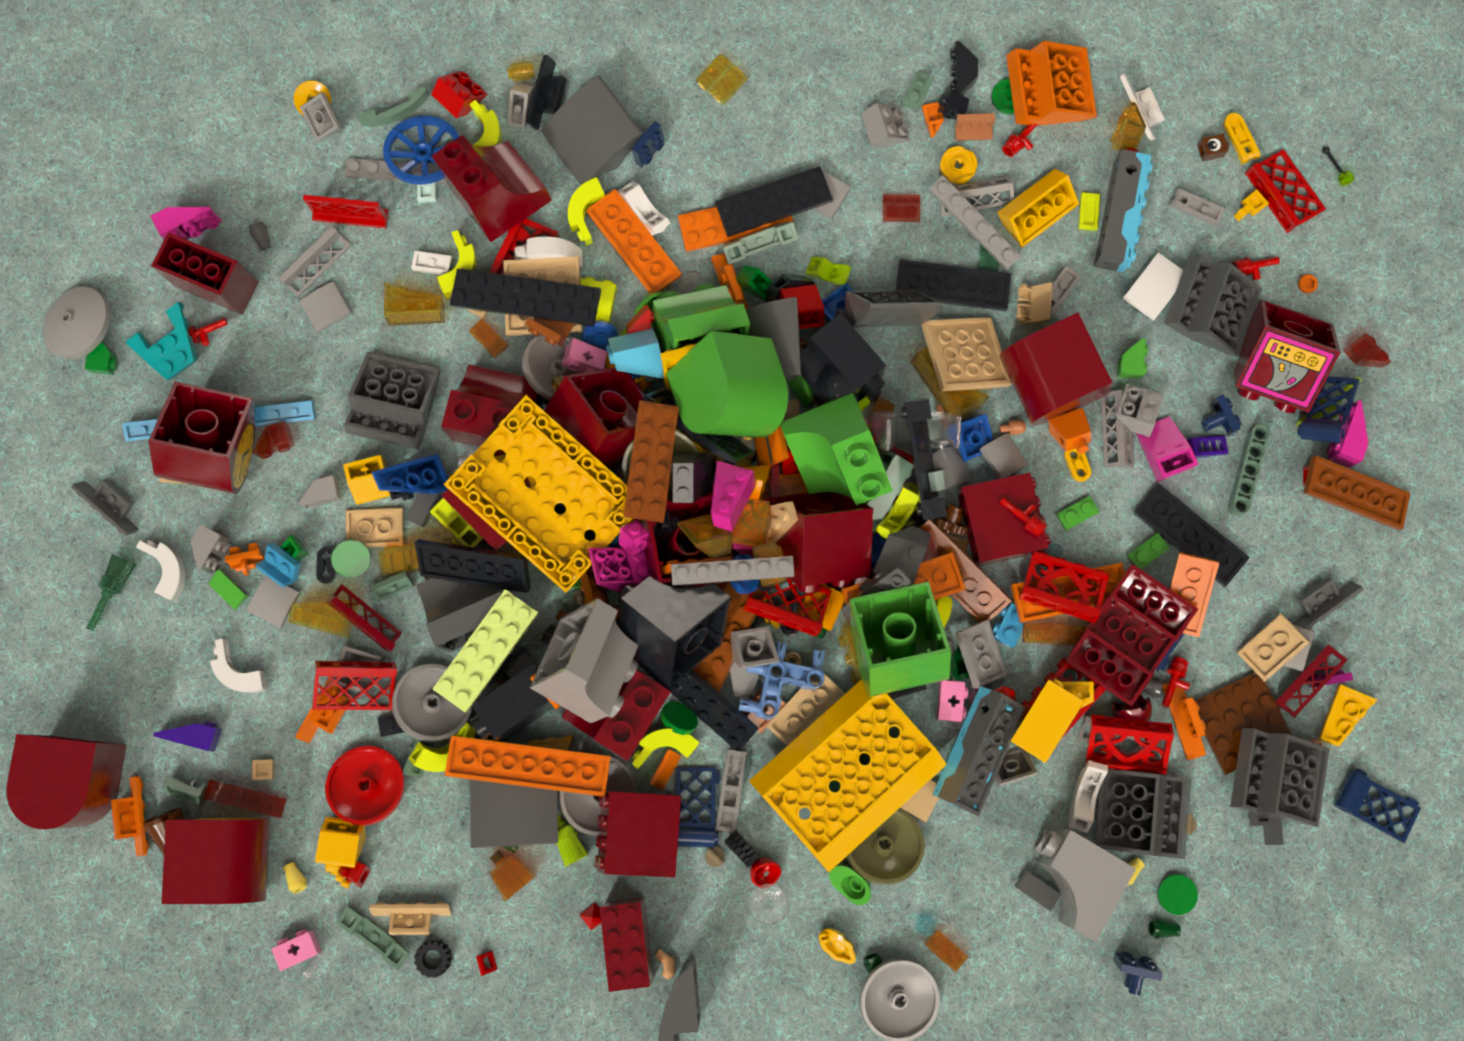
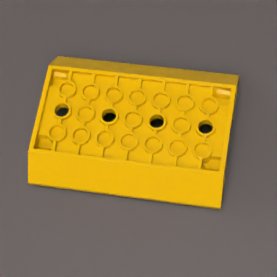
(563, 475)
(866, 792)

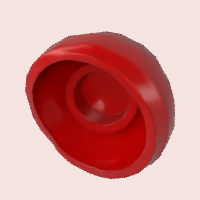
(761, 866)

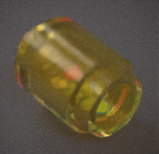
(520, 71)

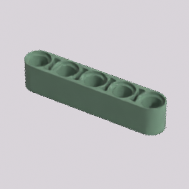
(1254, 463)

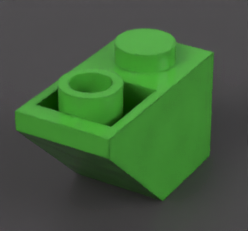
(1132, 362)

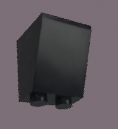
(691, 476)

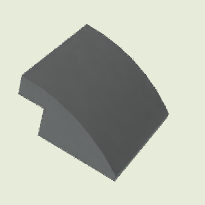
(592, 131)
(1213, 304)
(889, 308)
(780, 322)
(392, 400)
(1280, 776)
(1143, 813)
(511, 815)
(682, 1007)

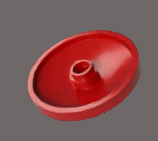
(365, 785)

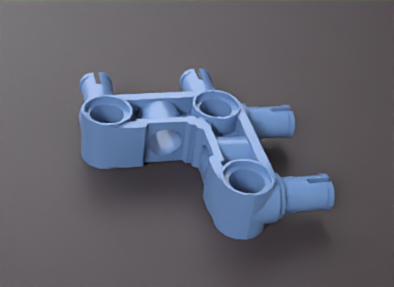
(790, 674)

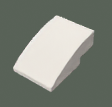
(1154, 286)

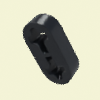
(320, 567)

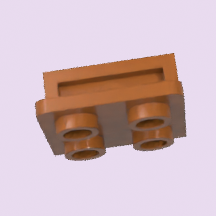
(552, 331)

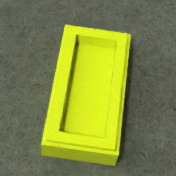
(1089, 211)

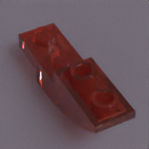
(245, 798)

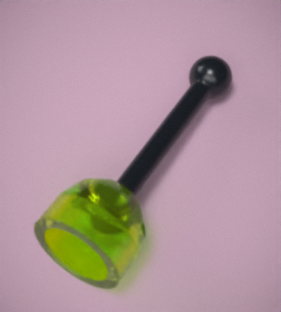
(1344, 177)

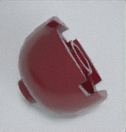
(1139, 711)

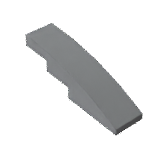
(731, 791)

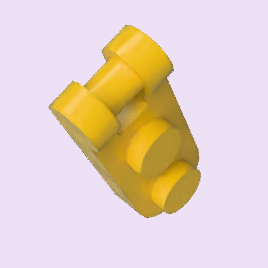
(1240, 137)

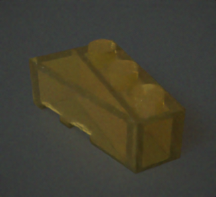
(411, 307)
(321, 618)

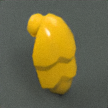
(840, 949)

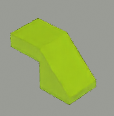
(825, 270)

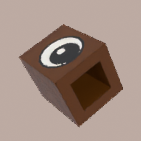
(1213, 147)

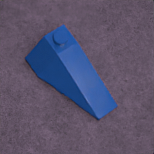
(415, 476)

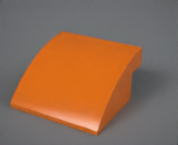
(1051, 84)

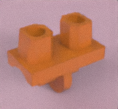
(245, 560)

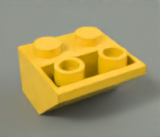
(361, 480)
(340, 842)

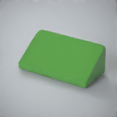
(802, 391)
(228, 589)

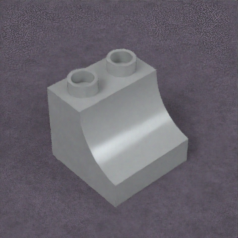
(587, 663)
(1086, 879)

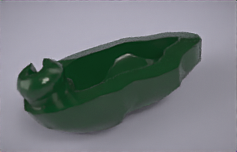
(957, 666)

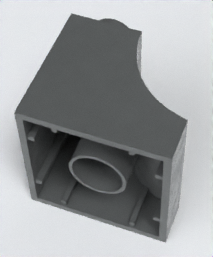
(454, 610)

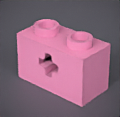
(583, 357)
(946, 691)
(308, 948)

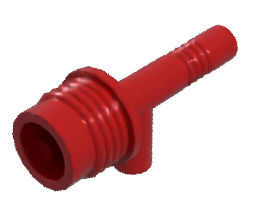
(1017, 143)
(1248, 267)
(200, 335)
(1034, 524)
(1178, 670)

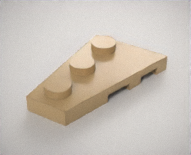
(783, 518)

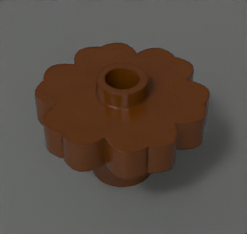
(951, 523)

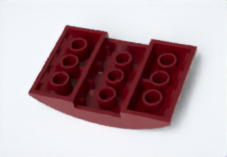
(1131, 635)

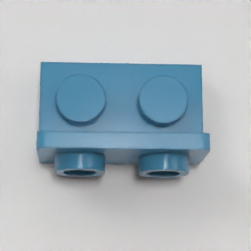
(279, 566)
(1009, 628)

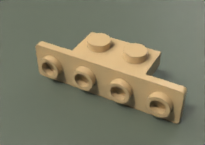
(410, 918)

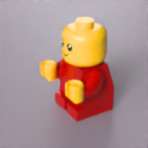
(356, 875)

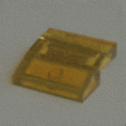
(721, 79)

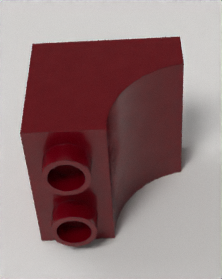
(491, 184)
(483, 403)
(598, 411)
(827, 540)
(626, 729)

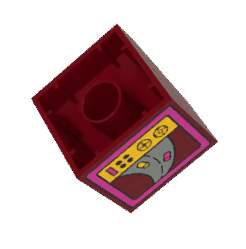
(1285, 357)

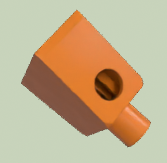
(1071, 431)

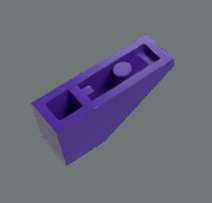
(197, 735)

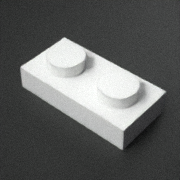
(431, 263)

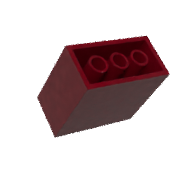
(205, 273)
(994, 530)
(638, 834)
(626, 944)

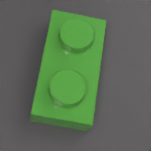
(1077, 513)
(1148, 551)

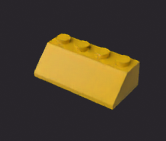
(1039, 207)

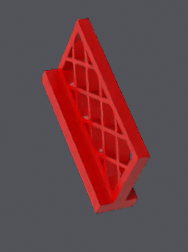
(1277, 204)
(347, 211)
(787, 617)
(354, 669)

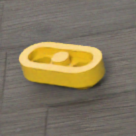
(1076, 464)

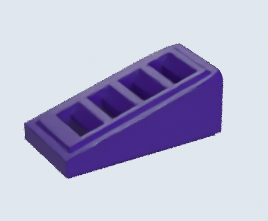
(1195, 444)

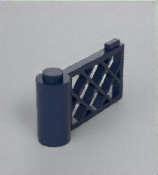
(1325, 428)
(1356, 790)
(699, 833)

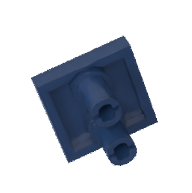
(648, 144)
(1223, 417)
(1136, 970)

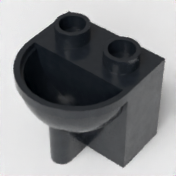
(841, 364)
(508, 701)

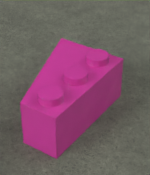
(731, 493)

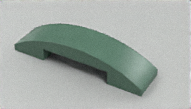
(397, 113)
(759, 241)
(374, 936)

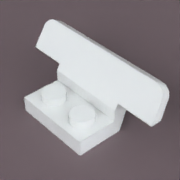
(1146, 104)

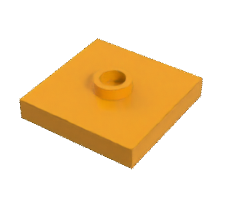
(834, 606)

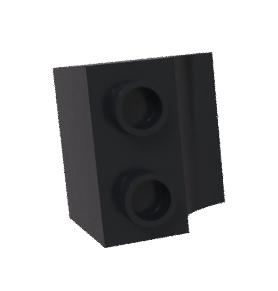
(672, 626)

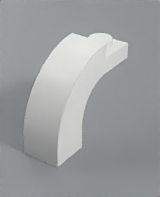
(643, 208)
(548, 248)
(172, 566)
(228, 675)
(1085, 795)

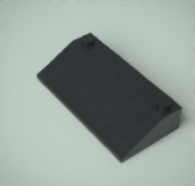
(916, 413)

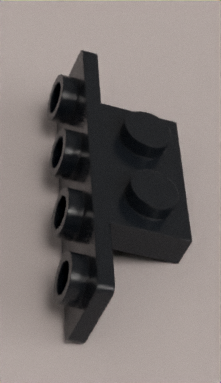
(547, 93)

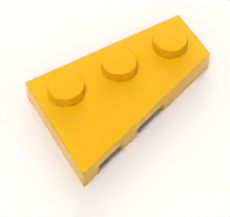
(1343, 714)

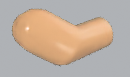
(668, 964)

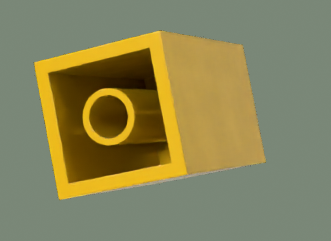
(1048, 720)

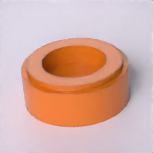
(1307, 283)

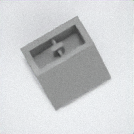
(885, 125)
(1139, 409)
(209, 548)

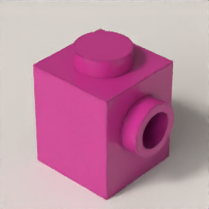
(633, 537)

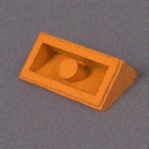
(665, 769)

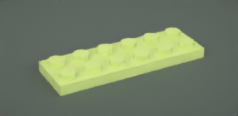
(485, 651)

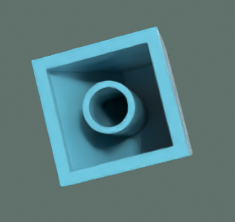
(636, 353)

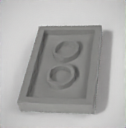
(980, 654)

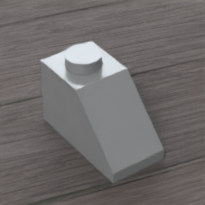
(519, 104)
(321, 492)

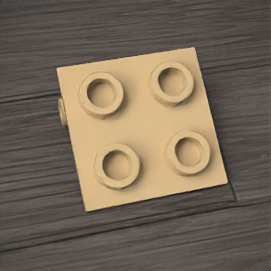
(1034, 303)

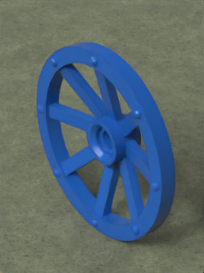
(418, 149)

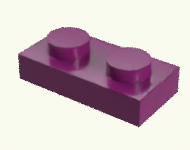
(1339, 677)

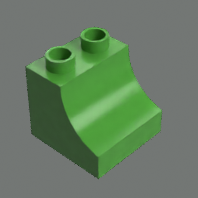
(693, 315)
(837, 451)

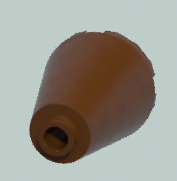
(156, 826)

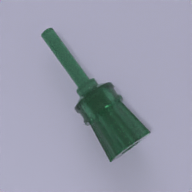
(111, 584)

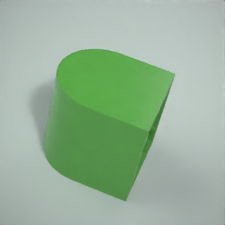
(730, 386)
(899, 639)

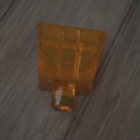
(510, 874)

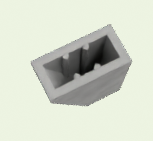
(742, 682)

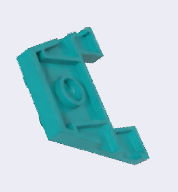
(173, 351)

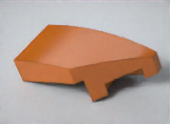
(932, 118)

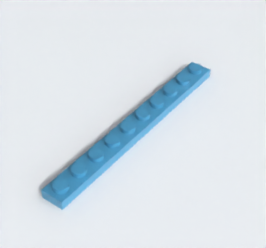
(263, 416)

